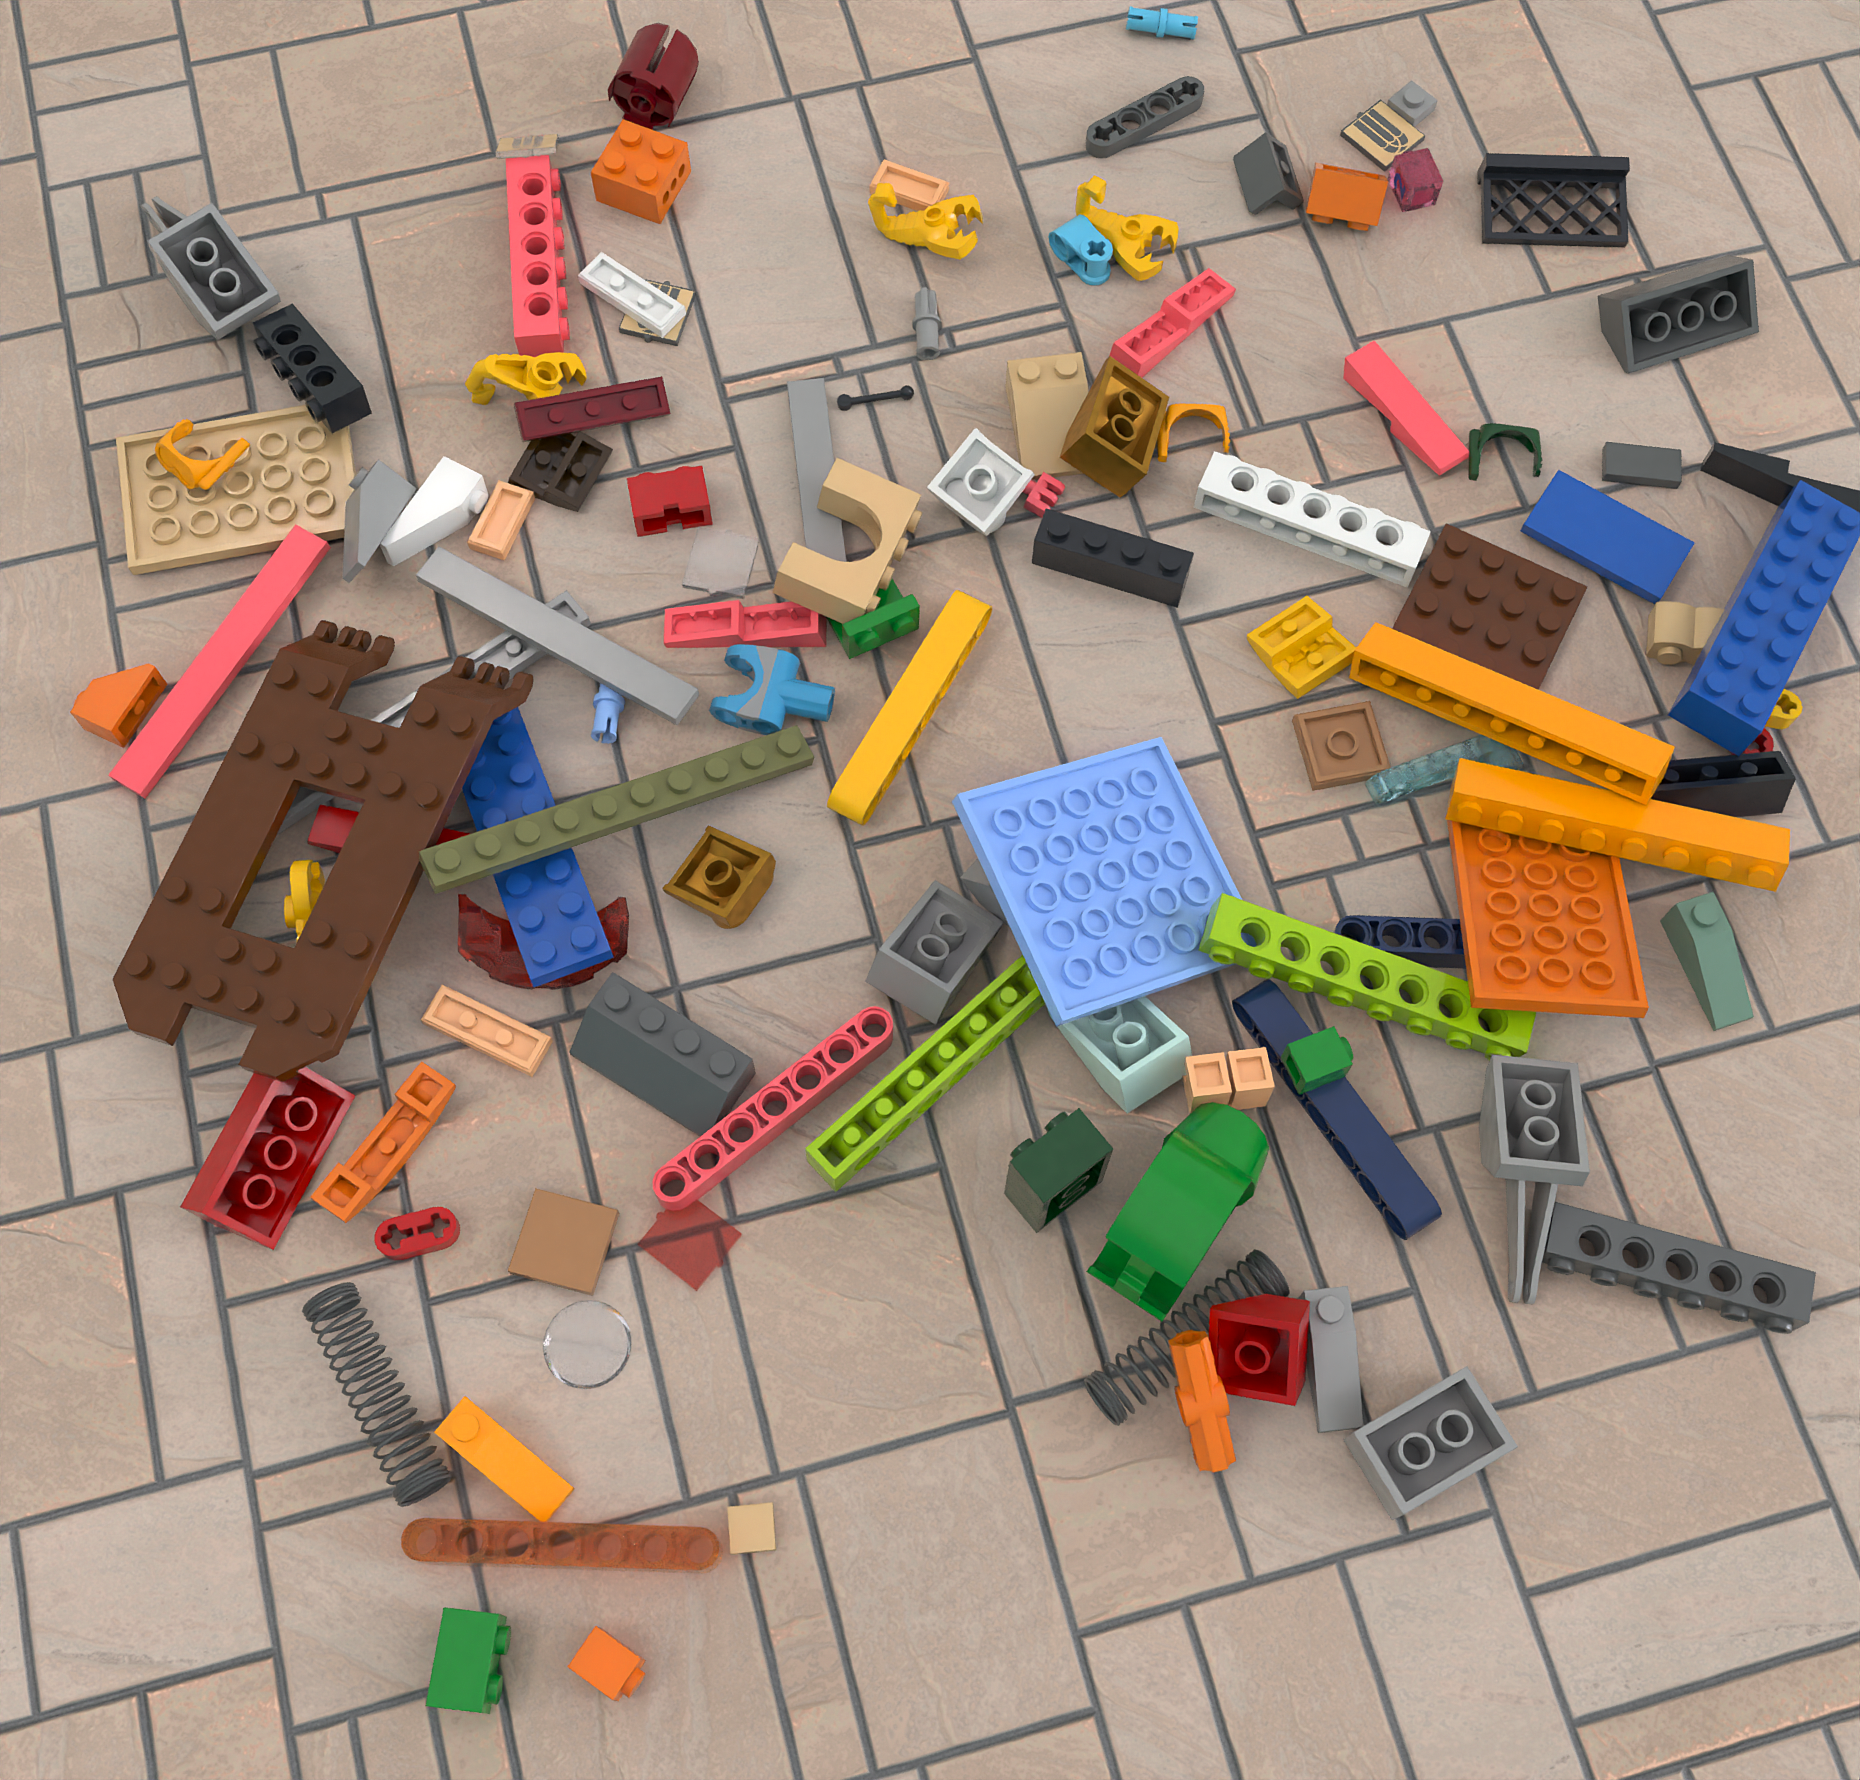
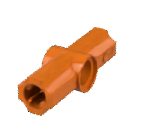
(1202, 1400)

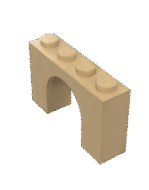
(850, 588)

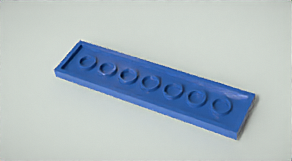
(547, 896)

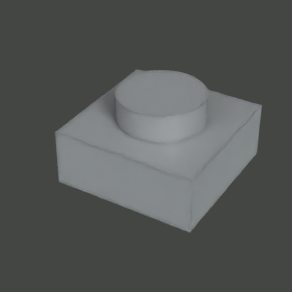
(1413, 103)

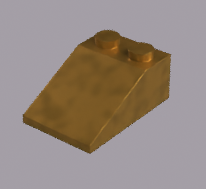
(1116, 428)

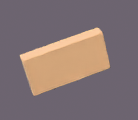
(910, 186)
(501, 520)

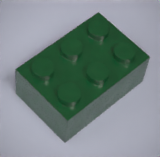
(1056, 1168)

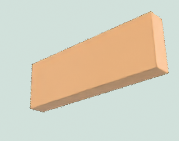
(487, 1030)

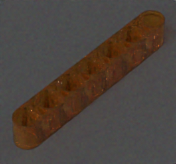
(541, 1539)

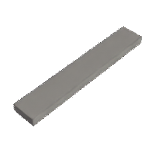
(813, 463)

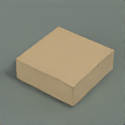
(751, 1528)

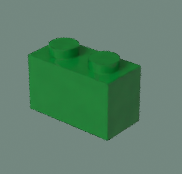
(468, 1661)

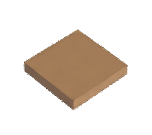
(1340, 745)
(563, 1242)

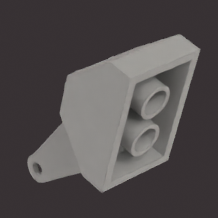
(209, 268)
(1537, 1134)

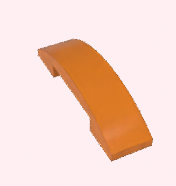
(387, 1146)

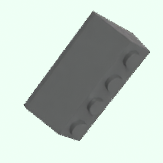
(1680, 312)
(661, 1056)

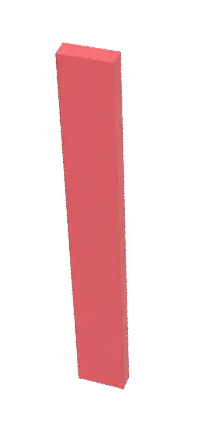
(219, 662)

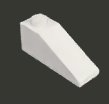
(438, 509)

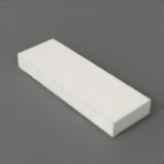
(631, 294)

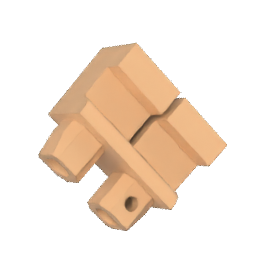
(1242, 1086)

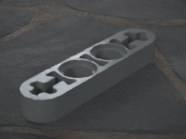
(1142, 114)

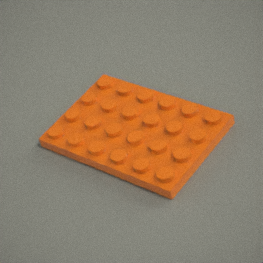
(1544, 926)

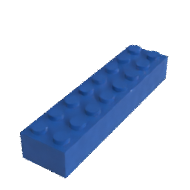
(1768, 619)

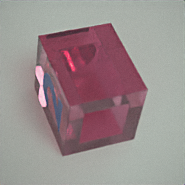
(1415, 179)

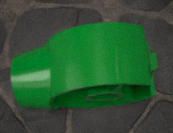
(1181, 1206)

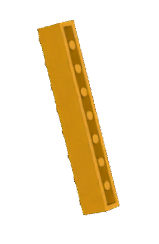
(1512, 713)
(1619, 826)

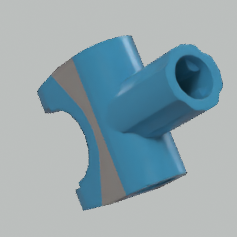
(772, 692)

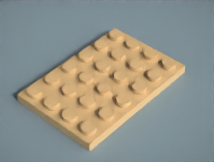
(283, 479)

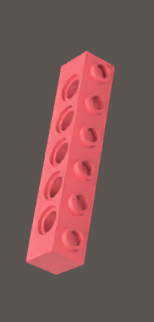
(535, 256)

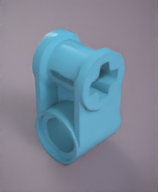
(1083, 249)

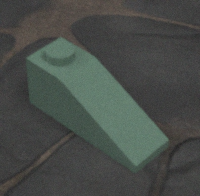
(1709, 959)

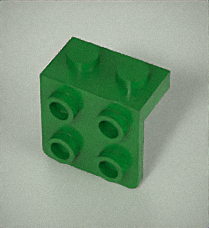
(891, 620)

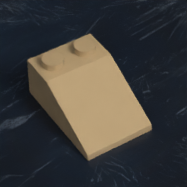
(1042, 404)

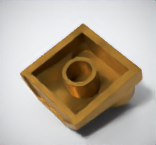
(723, 878)

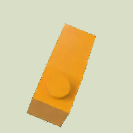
(504, 1460)

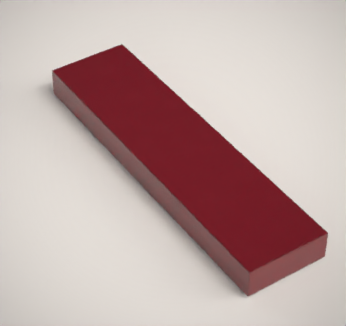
(591, 409)

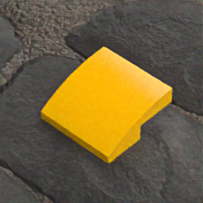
(1301, 647)

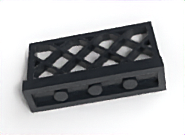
(1547, 173)

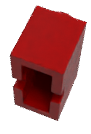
(669, 500)

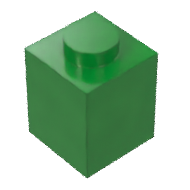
(1317, 1059)

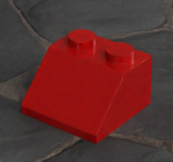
(1261, 1346)

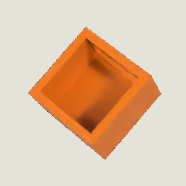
(641, 171)

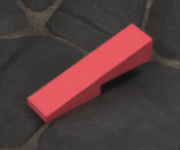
(1173, 323)
(1410, 414)
(732, 624)

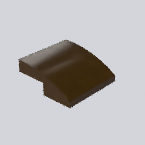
(561, 468)

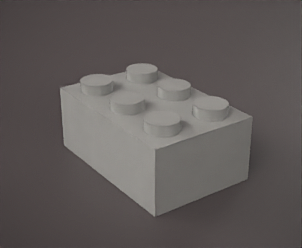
(1430, 1443)

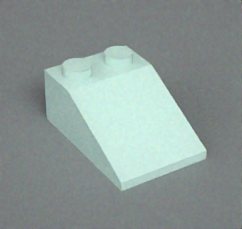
(1130, 1050)

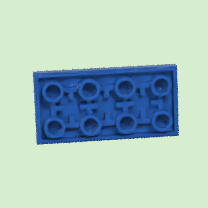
(1607, 537)

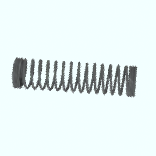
(1268, 1278)
(421, 1481)

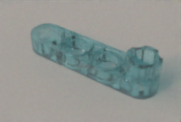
(1439, 767)

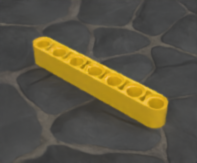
(909, 708)

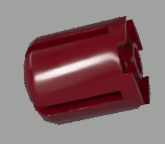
(654, 75)

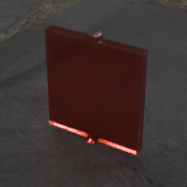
(690, 1242)

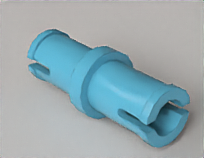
(1161, 22)

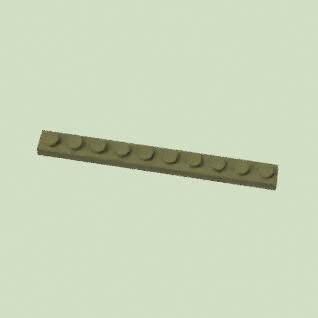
(613, 809)

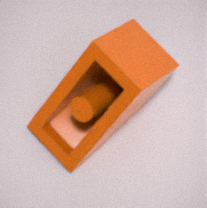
(118, 702)

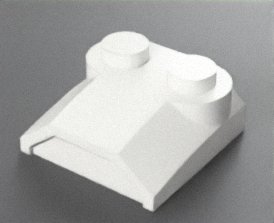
(980, 483)

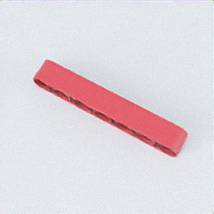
(769, 1127)

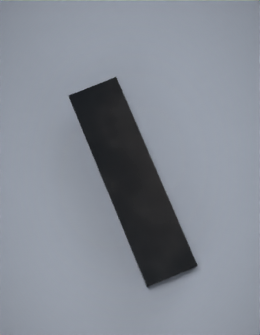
(1766, 475)

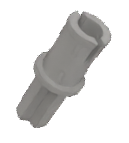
(926, 324)

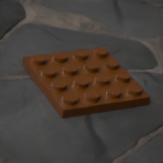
(1490, 607)

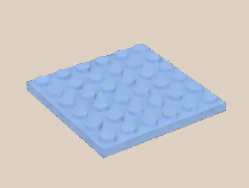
(1101, 875)

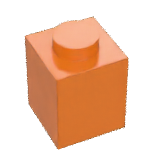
(608, 1665)

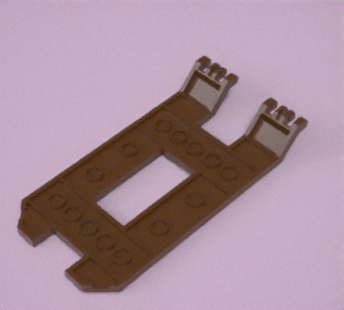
(290, 739)

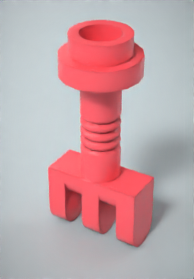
(1042, 494)

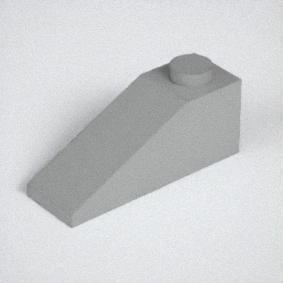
(370, 513)
(1333, 1360)

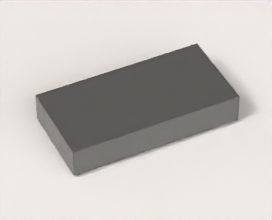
(1641, 465)

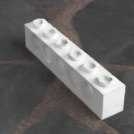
(1319, 535)

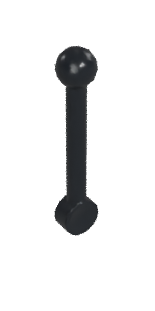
(845, 401)

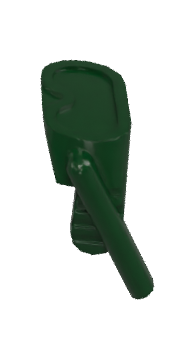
(1527, 436)

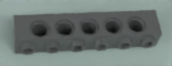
(1786, 1286)

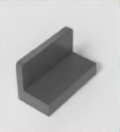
(1267, 174)

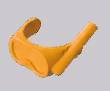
(1174, 412)
(194, 472)

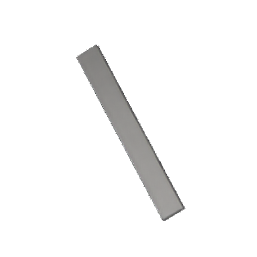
(558, 635)

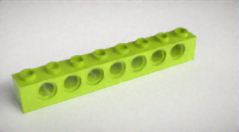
(1428, 987)
(925, 1076)

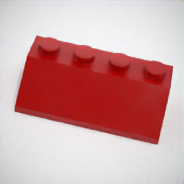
(268, 1155)

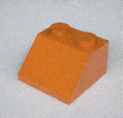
(1346, 196)

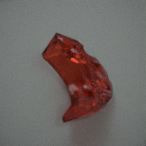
(493, 947)

